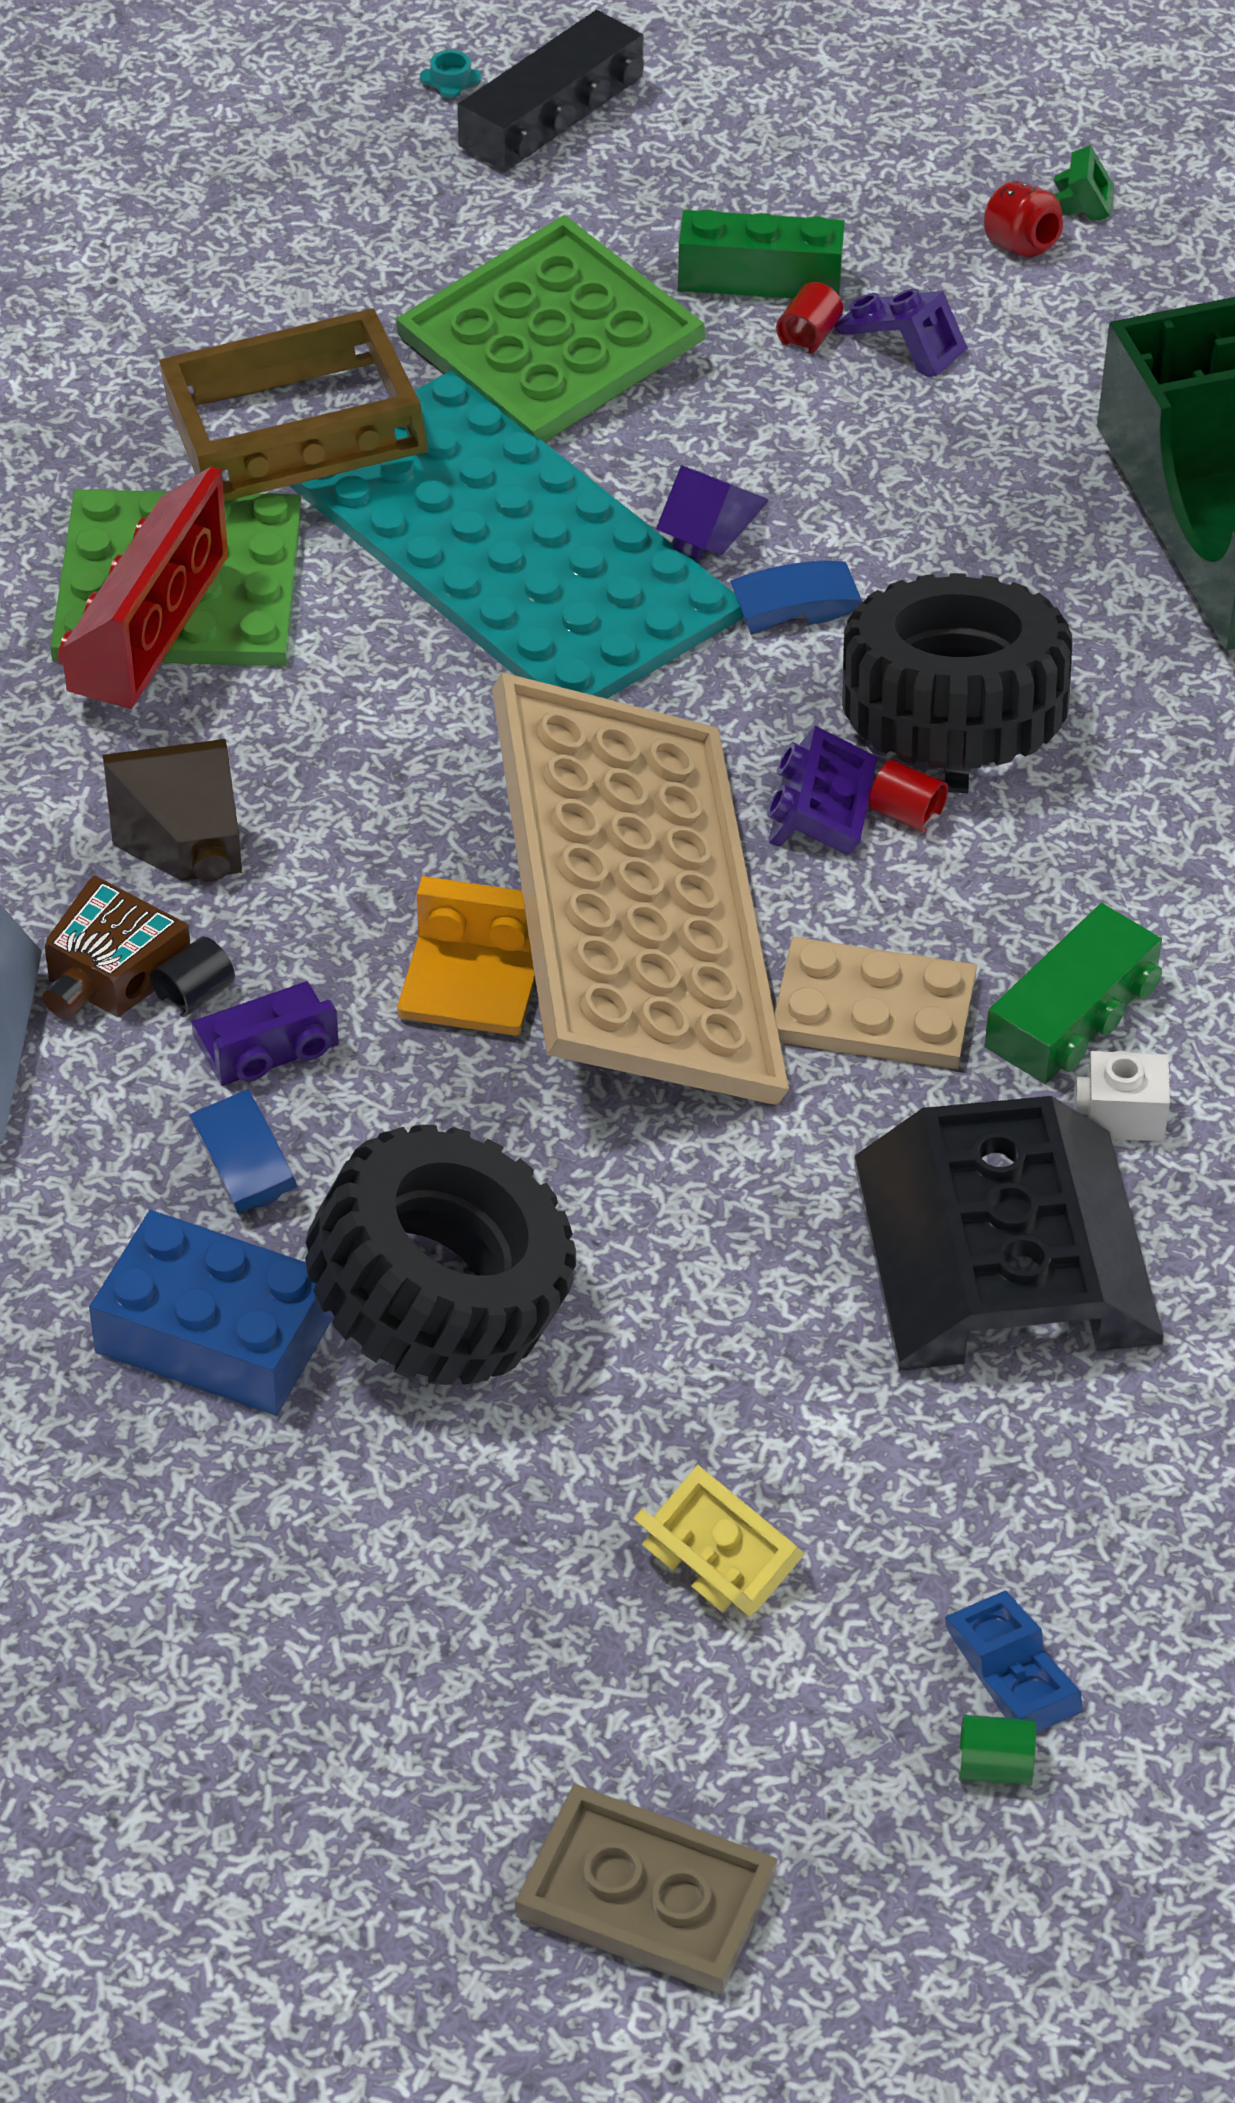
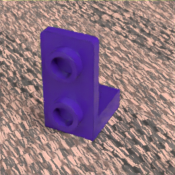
(922, 320)

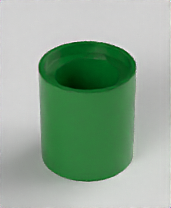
(997, 1749)

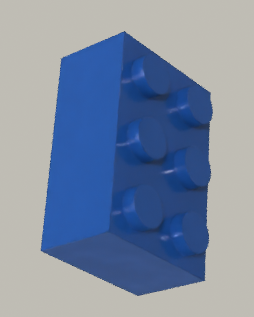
(209, 1312)

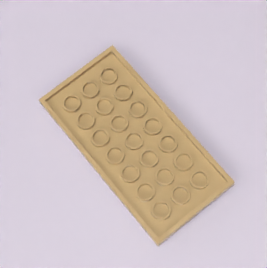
(636, 892)

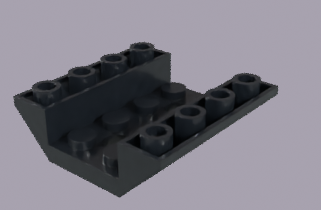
(951, 1222)

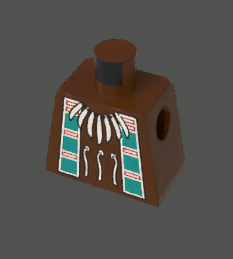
(108, 950)

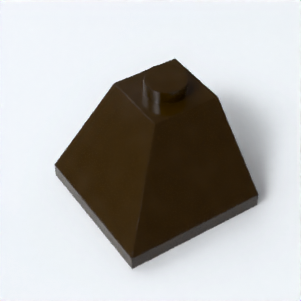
(175, 809)

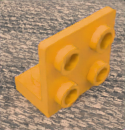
(469, 958)

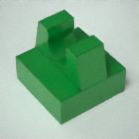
(1085, 186)

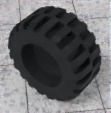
(956, 670)
(407, 1303)

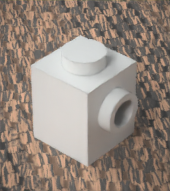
(1126, 1094)

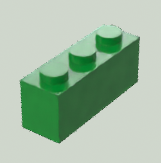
(758, 253)
(1074, 994)

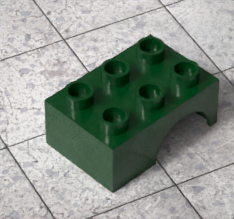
(1173, 435)

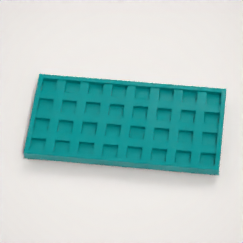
(525, 550)

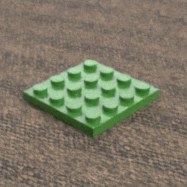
(551, 328)
(247, 604)

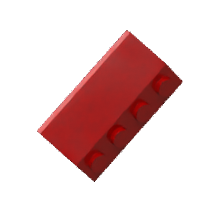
(148, 594)

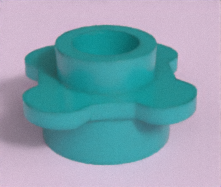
(450, 73)

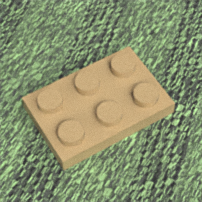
(875, 1002)

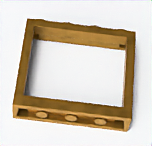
(303, 447)

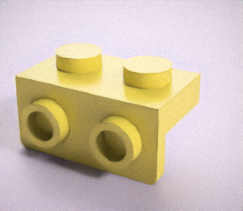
(722, 1540)

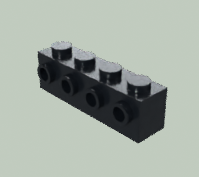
(550, 90)

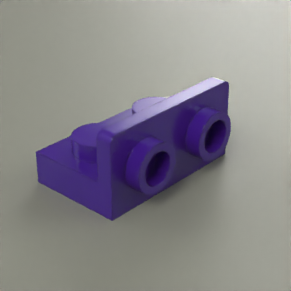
(822, 791)
(267, 1033)

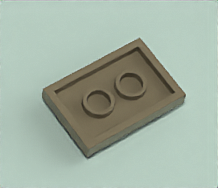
(646, 1888)

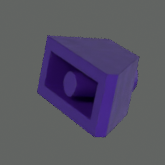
(706, 513)

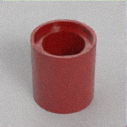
(810, 316)
(907, 795)

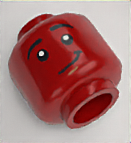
(1023, 219)

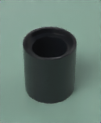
(193, 975)

